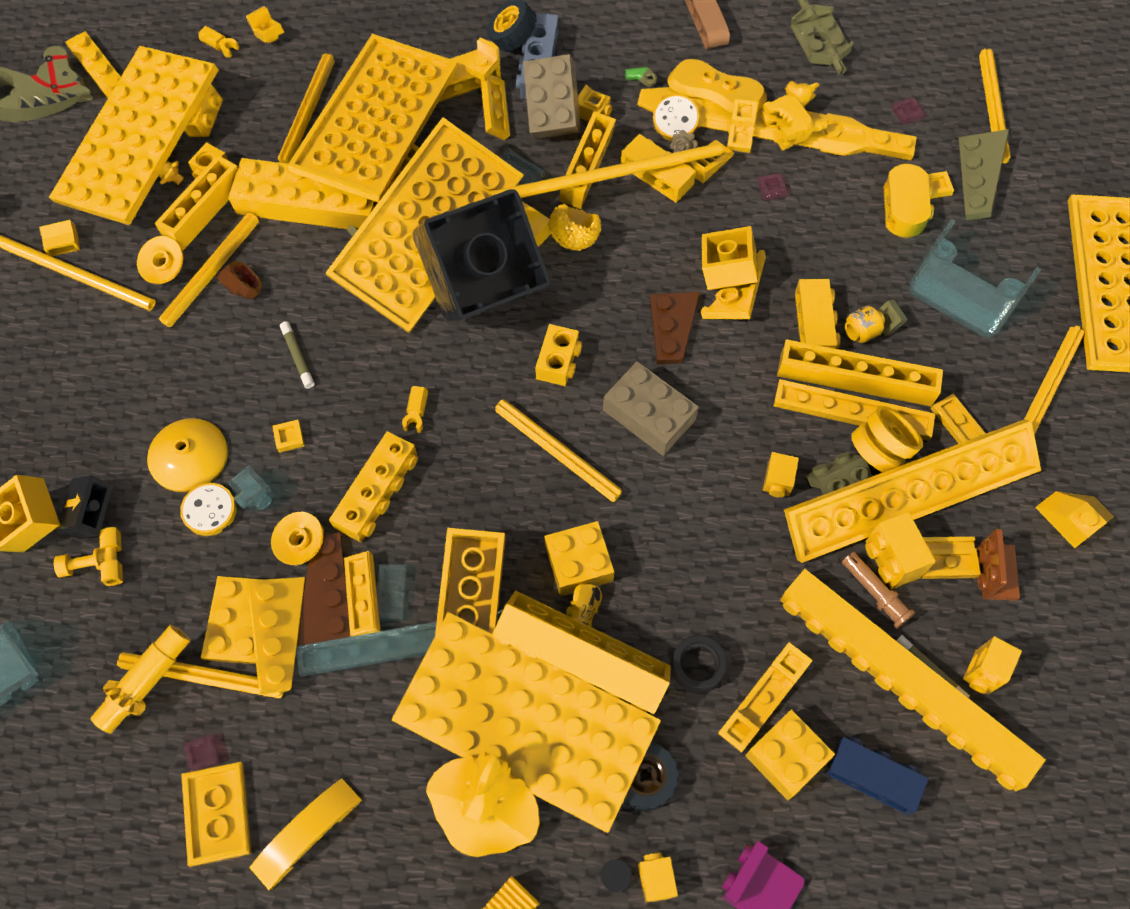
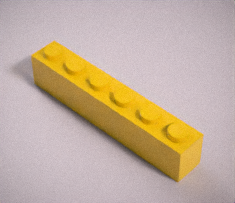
(860, 373)

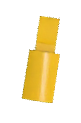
(217, 41)
(415, 408)

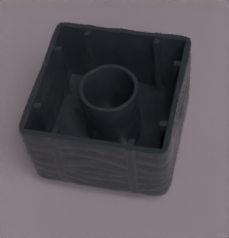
(480, 255)

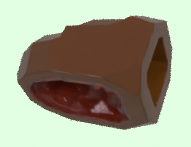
(240, 280)

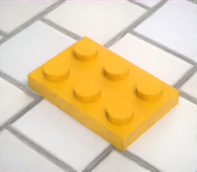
(229, 624)

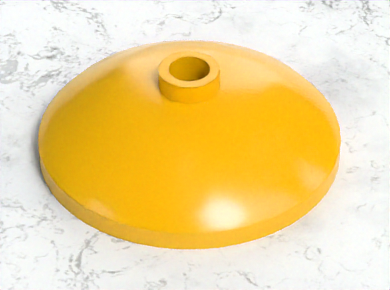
(195, 464)

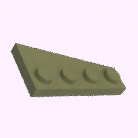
(981, 169)

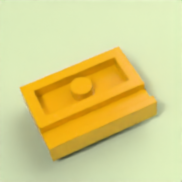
(954, 558)

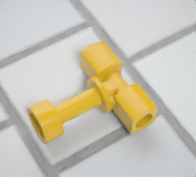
(103, 558)

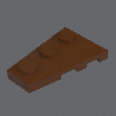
(671, 324)

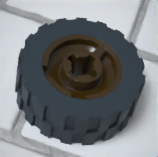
(661, 786)

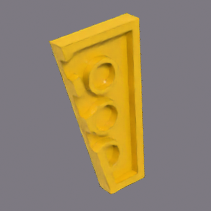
(275, 626)

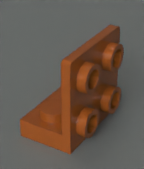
(997, 568)

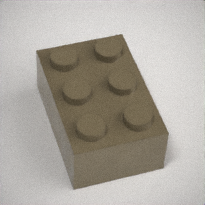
(552, 96)
(650, 408)

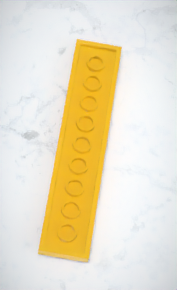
(914, 487)

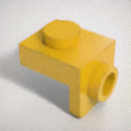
(264, 26)

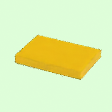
(215, 814)

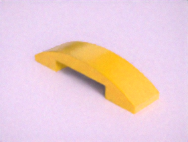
(765, 697)
(304, 832)

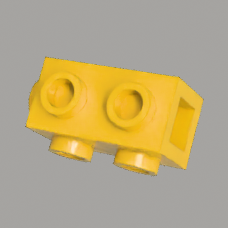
(205, 114)

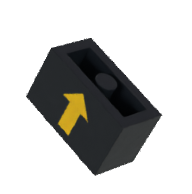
(85, 507)

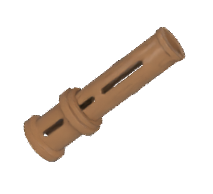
(886, 599)

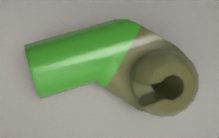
(642, 74)

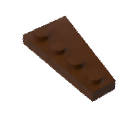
(324, 601)

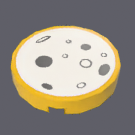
(675, 114)
(208, 509)

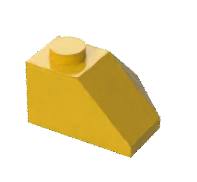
(1074, 515)

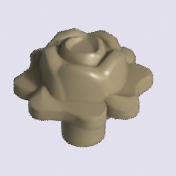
(683, 141)

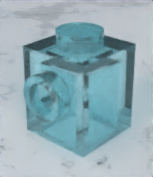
(250, 490)

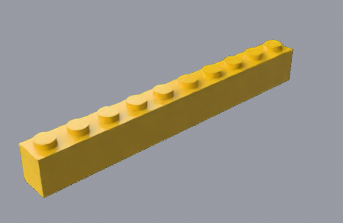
(913, 682)

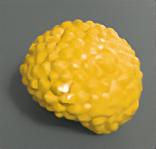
(574, 227)

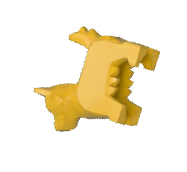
(792, 116)

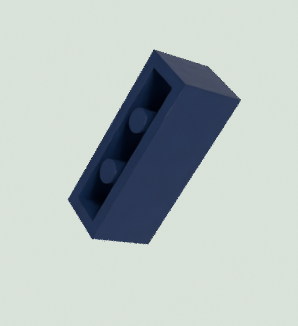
(877, 775)

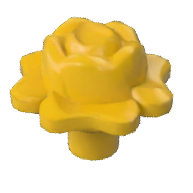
(170, 173)

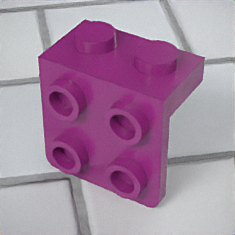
(761, 881)

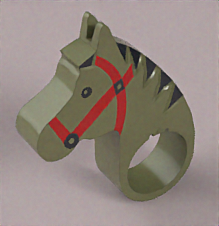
(44, 94)

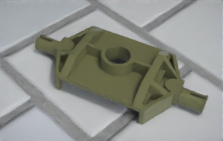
(816, 22)

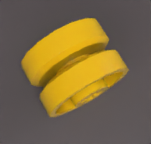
(886, 439)

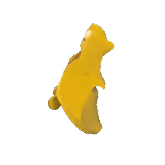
(483, 805)

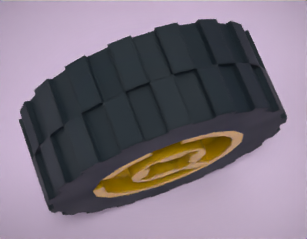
(511, 25)

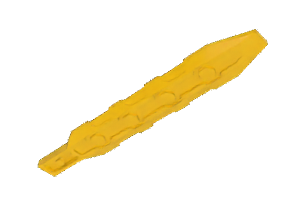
(841, 137)

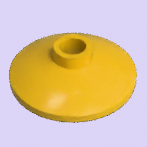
(153, 255)
(289, 532)

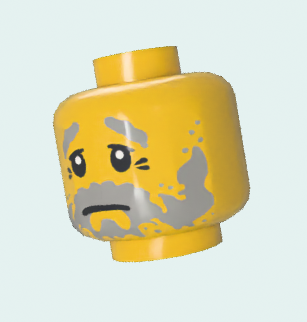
(864, 324)

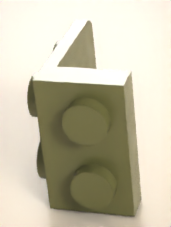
(840, 473)

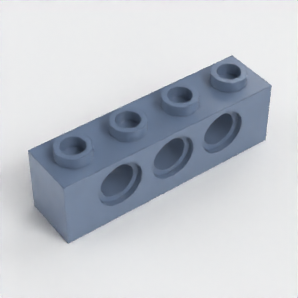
(538, 45)

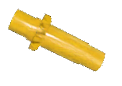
(127, 695)

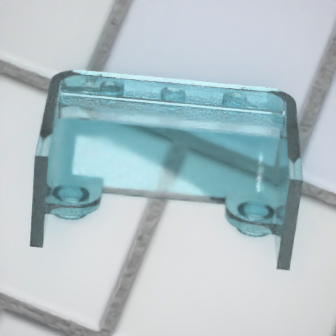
(963, 294)

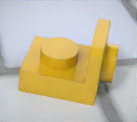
(484, 60)

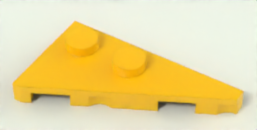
(735, 301)

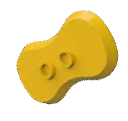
(701, 80)

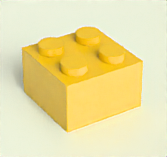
(729, 258)
(25, 513)
(899, 551)
(579, 557)
(789, 755)

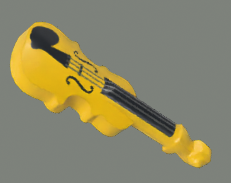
(585, 603)

